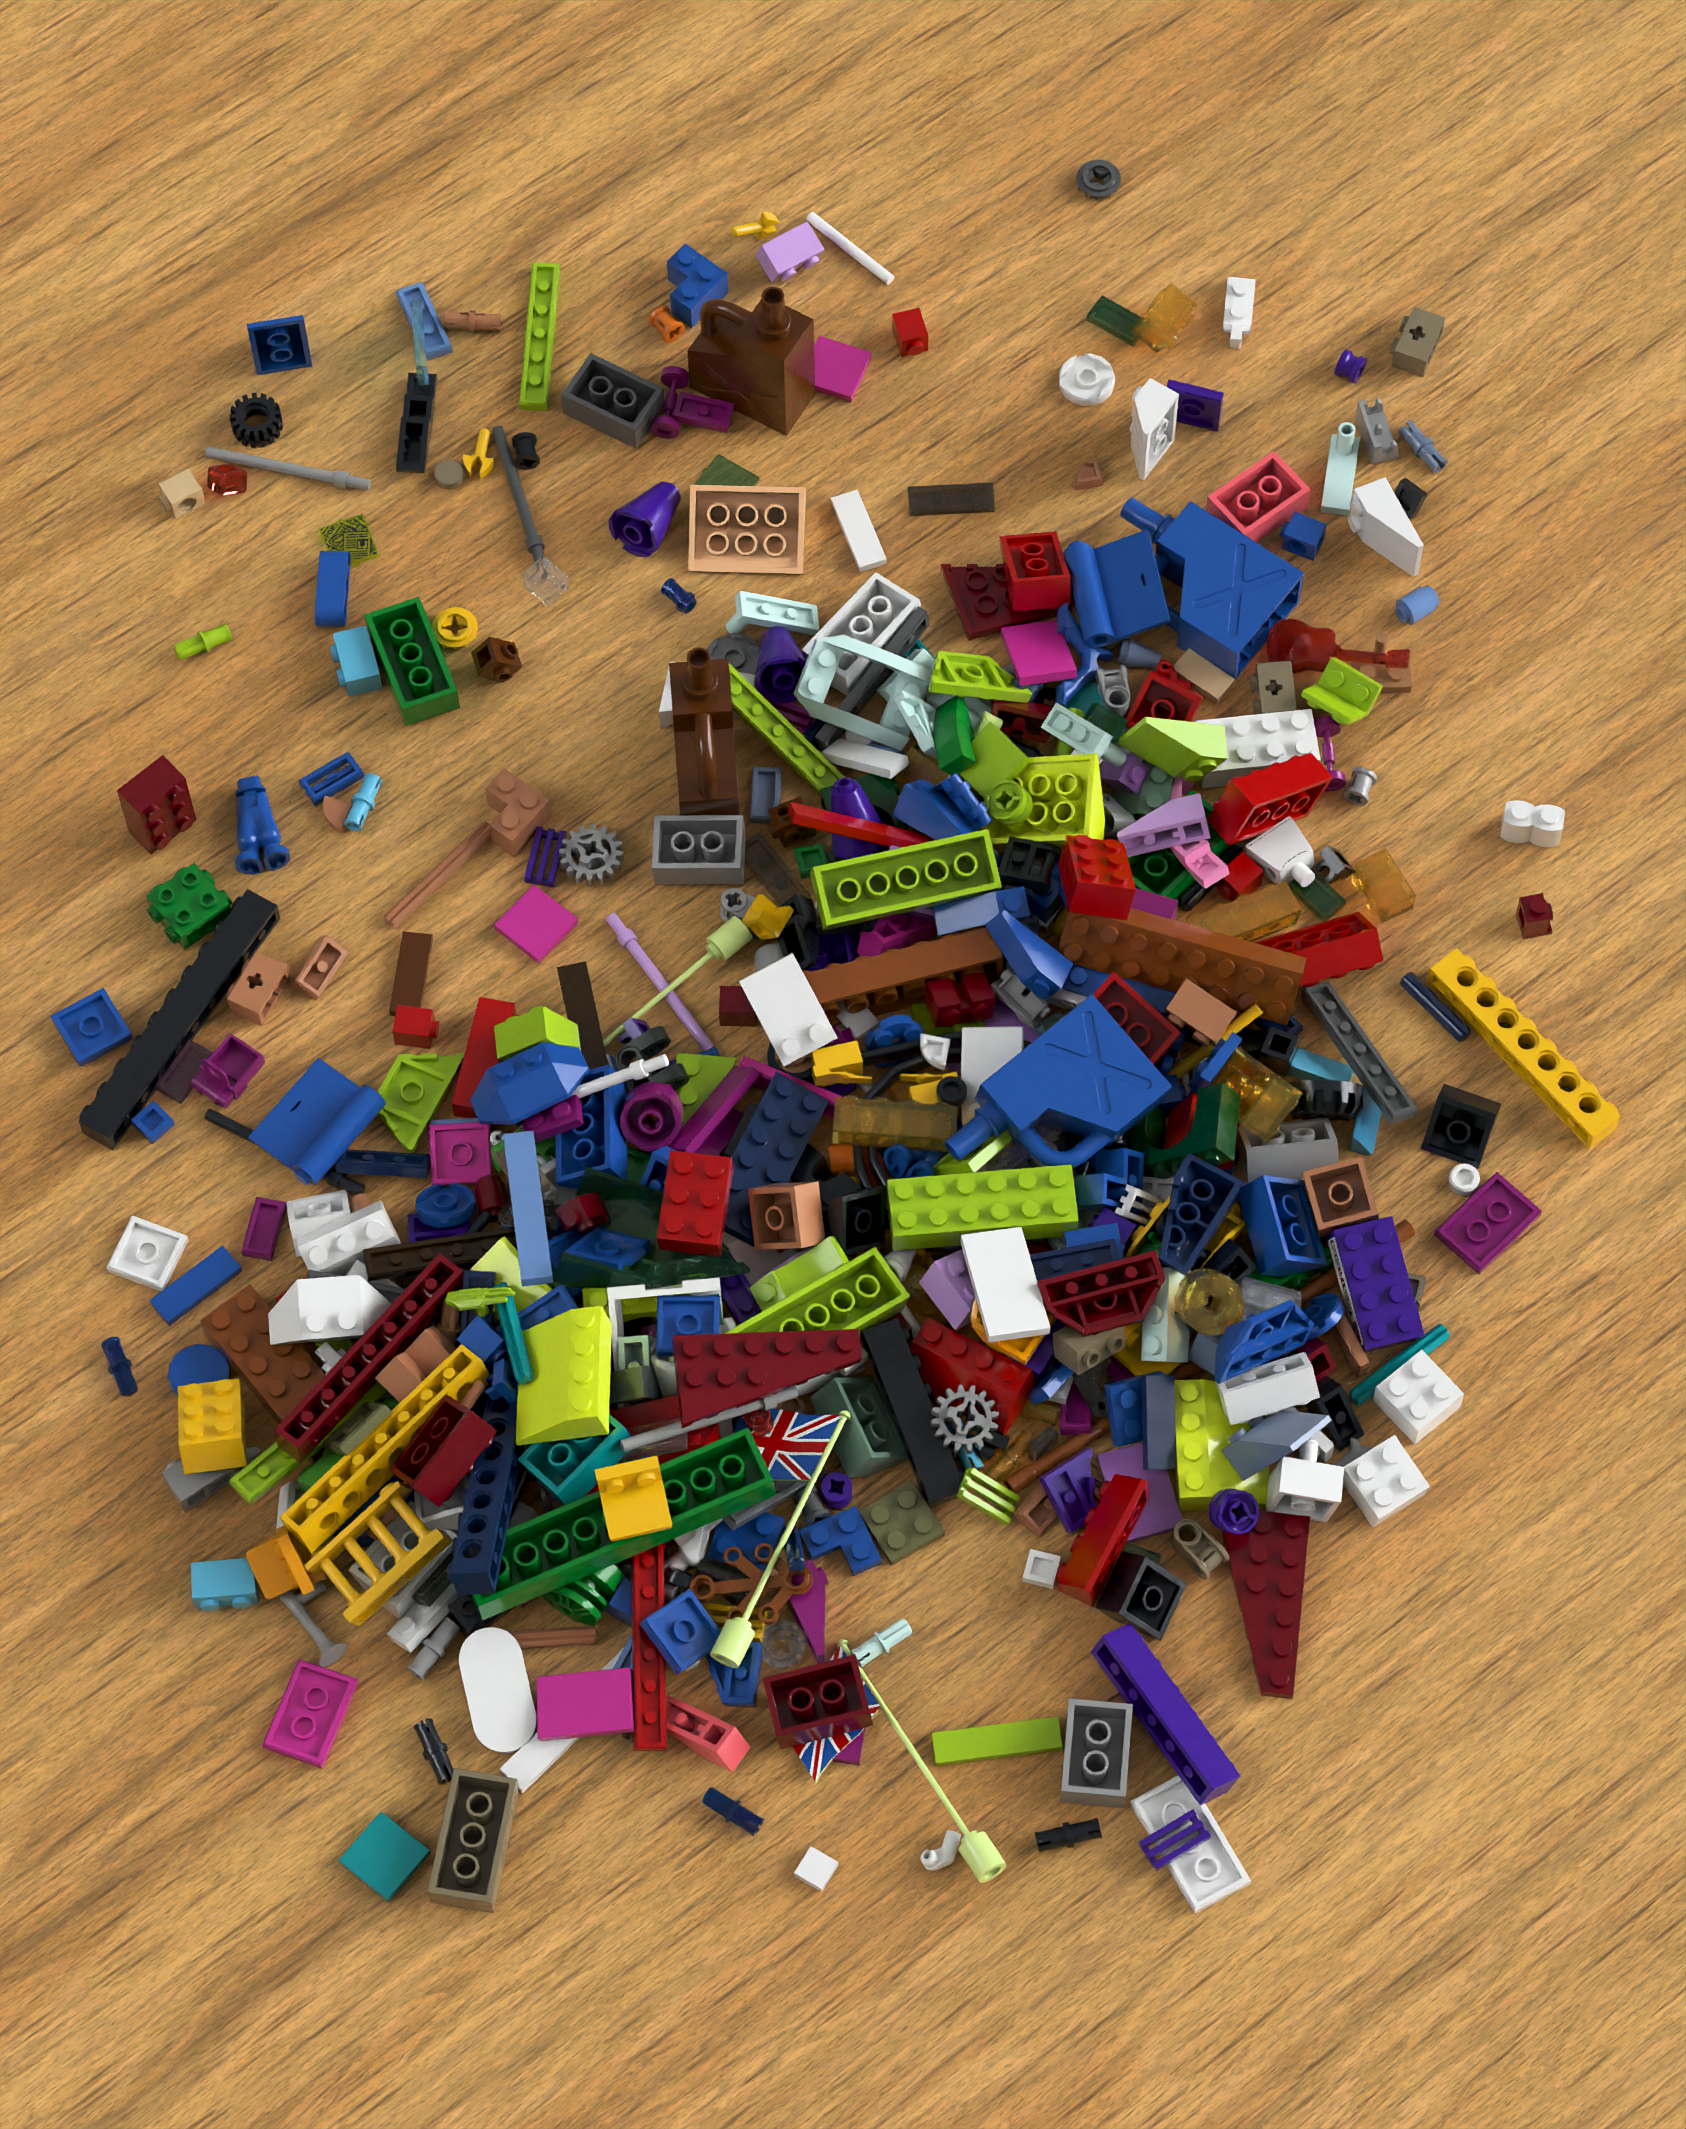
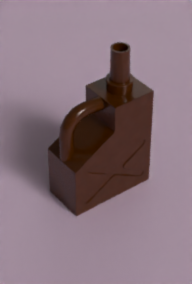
(756, 359)
(704, 735)

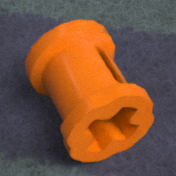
(666, 324)

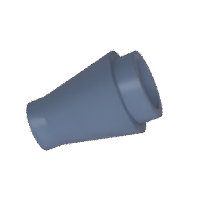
(1137, 655)

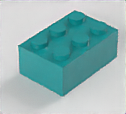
(569, 1465)

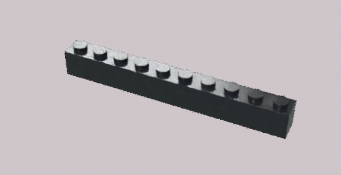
(179, 1018)

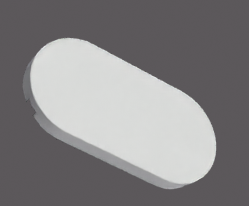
(497, 1690)

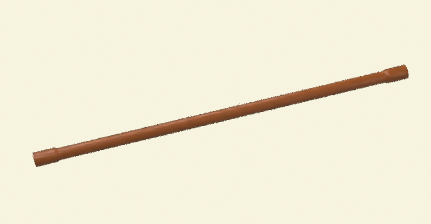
(1031, 1472)

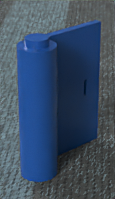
(1112, 591)
(317, 1121)

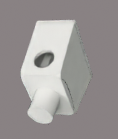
(1283, 854)

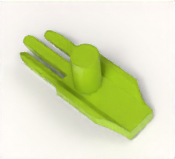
(478, 1298)

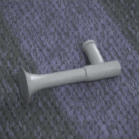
(330, 1651)

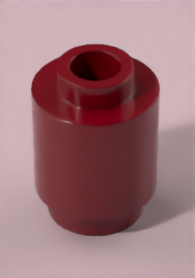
(490, 1195)

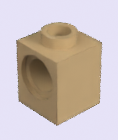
(181, 494)

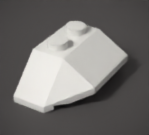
(325, 1310)

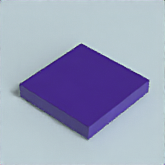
(1198, 405)

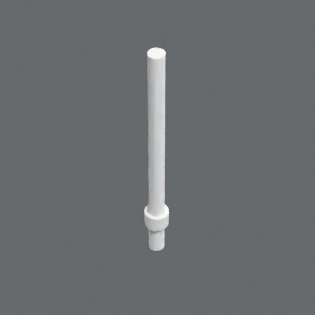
(636, 1070)

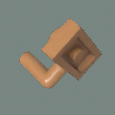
(1393, 679)

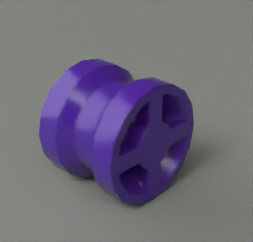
(1350, 366)
(834, 1497)

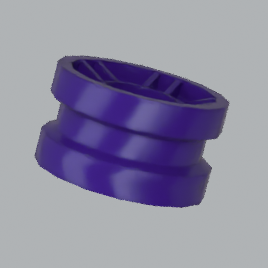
(1224, 1519)

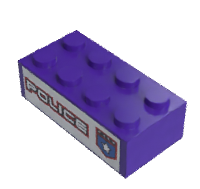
(1375, 1284)

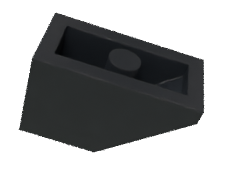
(1336, 1404)

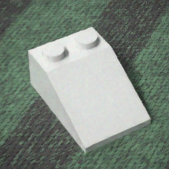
(1385, 526)
(788, 1009)
(982, 1055)

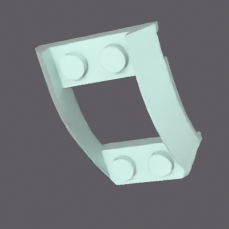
(819, 673)

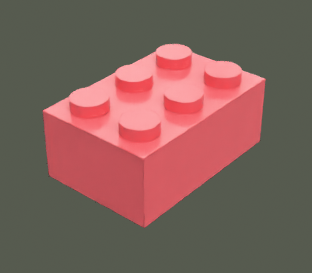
(1260, 498)

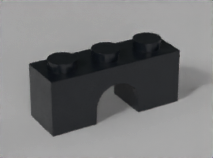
(813, 1167)

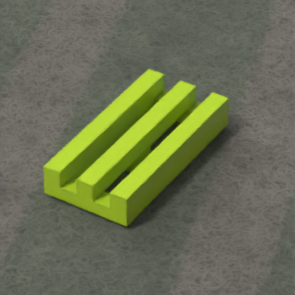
(1008, 1495)

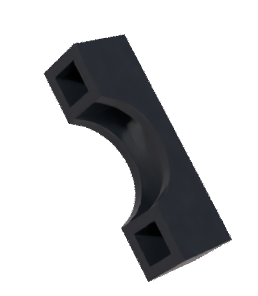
(1269, 1046)

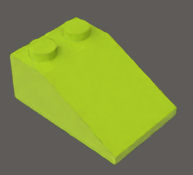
(1178, 746)

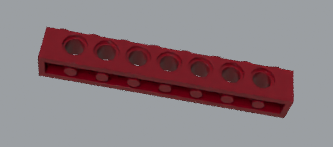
(367, 1358)

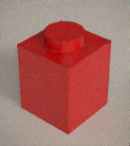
(910, 332)
(1243, 878)
(414, 1027)

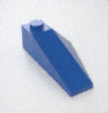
(932, 813)

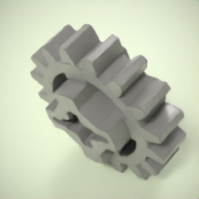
(592, 857)
(976, 1421)

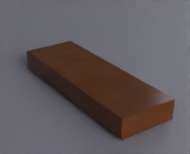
(411, 970)

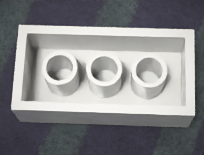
(868, 616)
(1260, 741)

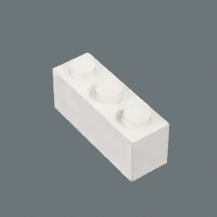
(1268, 1389)

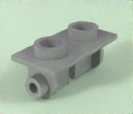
(1029, 1008)

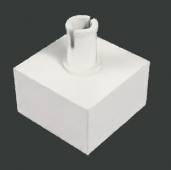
(1305, 1485)

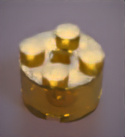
(1192, 1297)

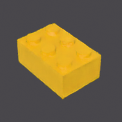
(212, 1426)

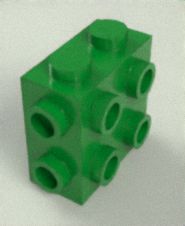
(188, 905)

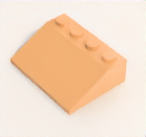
(746, 529)

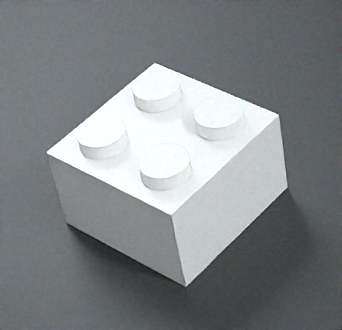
(1418, 1397)
(1384, 1481)

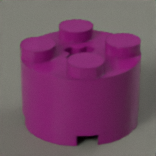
(656, 1100)

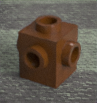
(496, 659)
(784, 829)

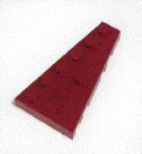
(984, 602)
(742, 1368)
(1269, 1588)

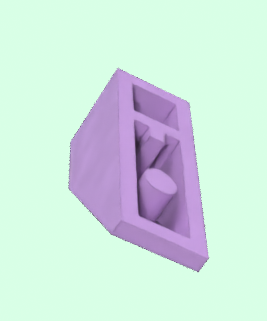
(1168, 826)

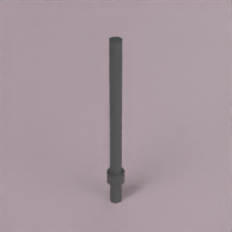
(533, 541)

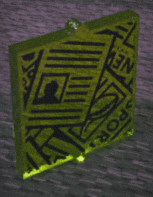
(350, 536)

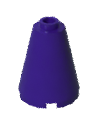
(645, 519)
(778, 666)
(850, 800)

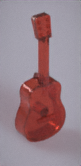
(1314, 647)

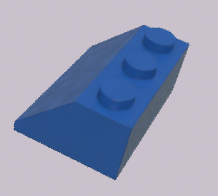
(1281, 1226)

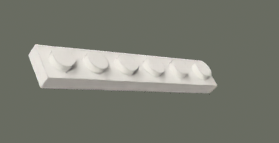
(422, 1619)

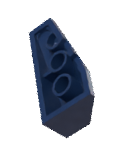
(1196, 1211)

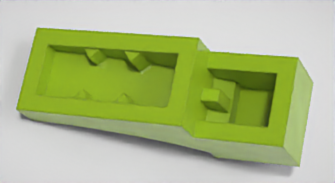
(799, 1273)

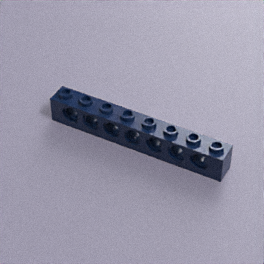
(487, 1504)

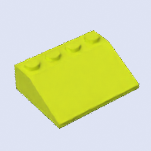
(1064, 799)
(570, 1378)
(1200, 1436)

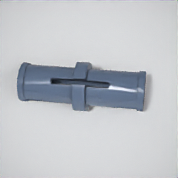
(1423, 447)

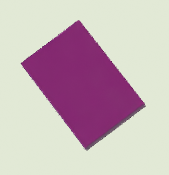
(1487, 1223)

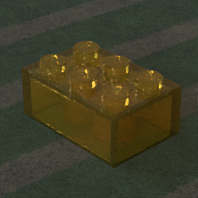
(1263, 1093)

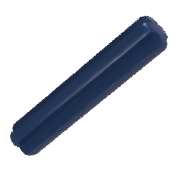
(1435, 1006)
(794, 1550)

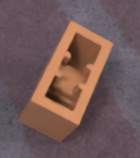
(258, 1002)

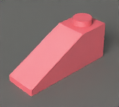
(705, 1734)

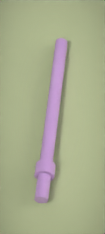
(628, 941)

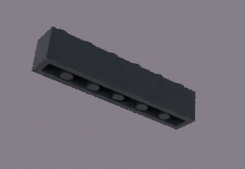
(911, 1410)

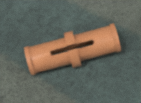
(472, 321)

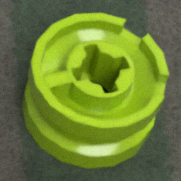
(1014, 811)

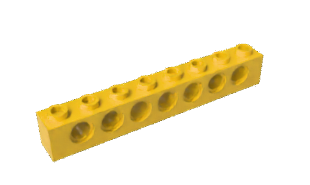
(1588, 1127)
(367, 1466)

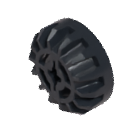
(1328, 1100)

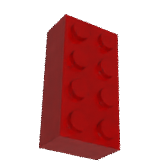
(1268, 797)

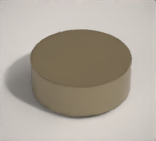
(449, 474)

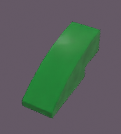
(953, 736)

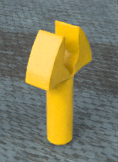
(761, 229)
(480, 456)

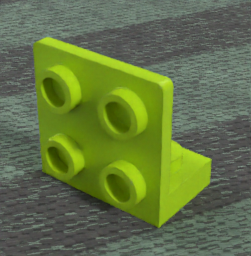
(1343, 692)

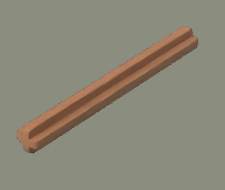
(438, 875)

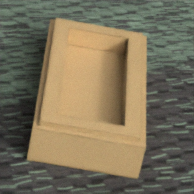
(1203, 676)

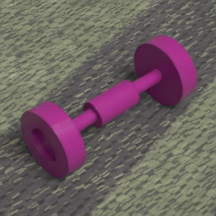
(665, 426)
(1327, 728)

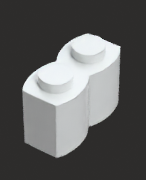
(1537, 824)

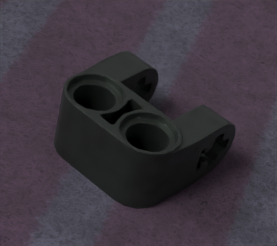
(644, 1048)

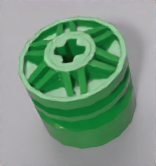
(584, 1597)

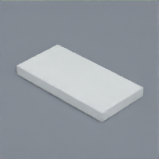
(1005, 1284)
(1208, 1870)

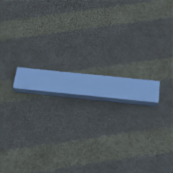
(527, 1208)

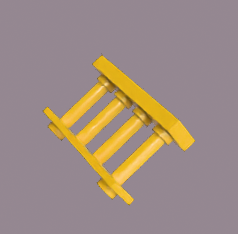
(407, 1562)

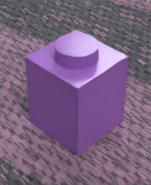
(1126, 777)

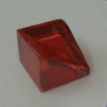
(227, 479)

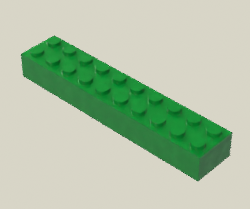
(576, 1539)

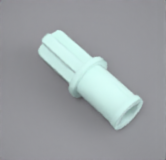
(882, 1642)

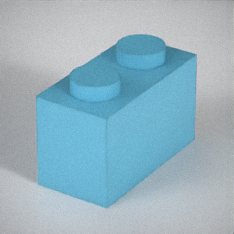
(357, 661)
(223, 1584)

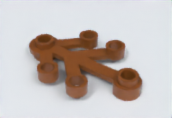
(782, 1581)

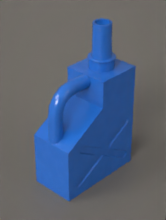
(1227, 583)
(1072, 1077)

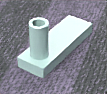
(1340, 471)
(773, 612)
(1082, 735)

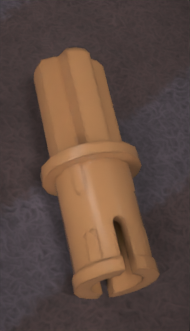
(449, 1322)

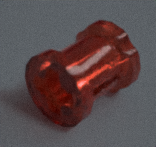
(763, 1424)

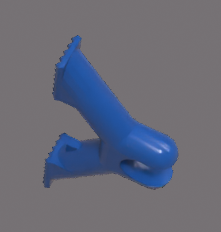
(1086, 672)

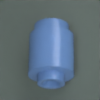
(1416, 605)

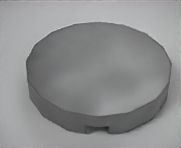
(739, 649)

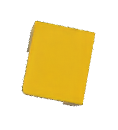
(766, 918)

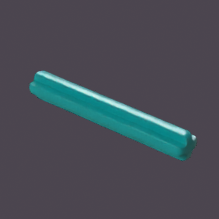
(514, 1339)
(1427, 1343)

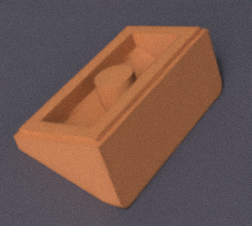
(318, 967)
(1036, 1510)

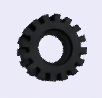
(259, 433)

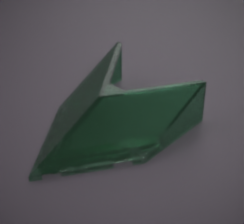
(636, 1212)

